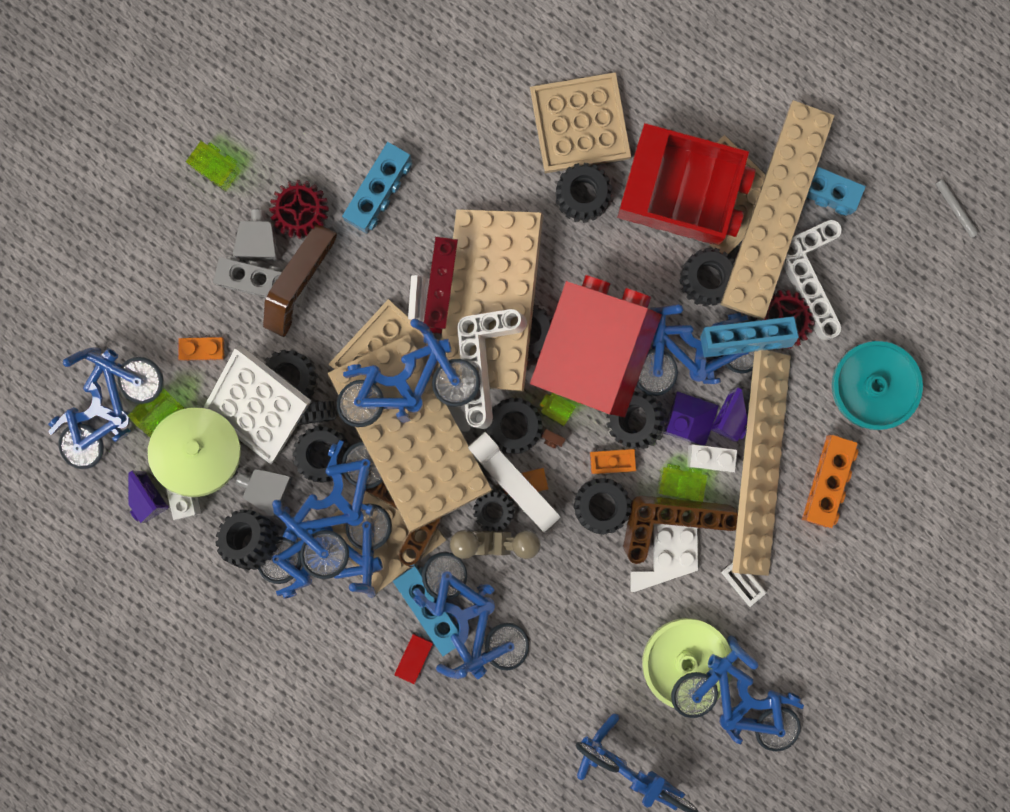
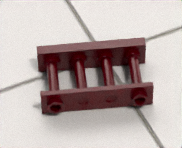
(440, 284)

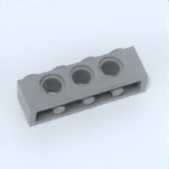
(226, 277)

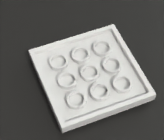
(257, 404)

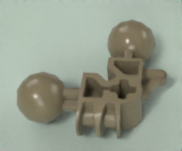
(469, 543)

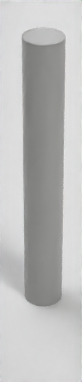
(956, 207)

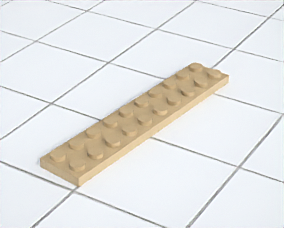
(777, 210)
(761, 463)

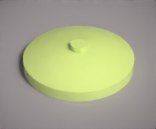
(194, 452)
(680, 649)

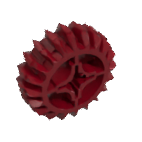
(298, 192)
(801, 309)

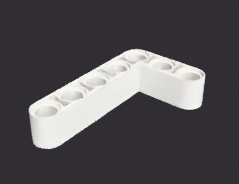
(809, 277)
(479, 359)
(513, 482)

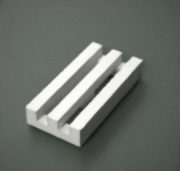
(418, 297)
(762, 592)

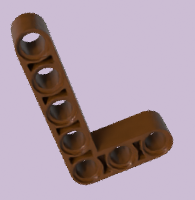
(294, 278)
(672, 517)
(410, 543)

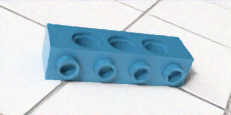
(389, 157)
(849, 190)
(748, 337)
(429, 622)

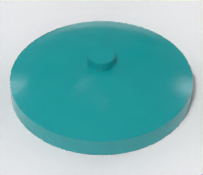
(877, 385)

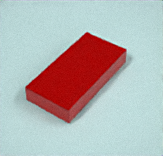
(413, 658)

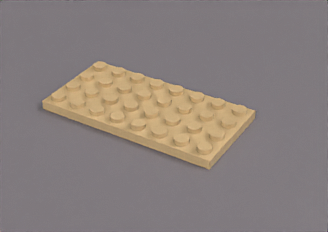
(492, 274)
(419, 460)

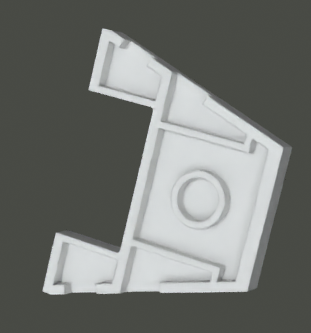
(673, 556)

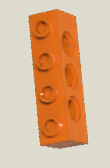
(813, 511)

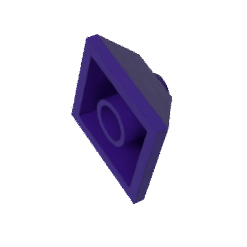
(732, 417)
(691, 419)
(144, 497)

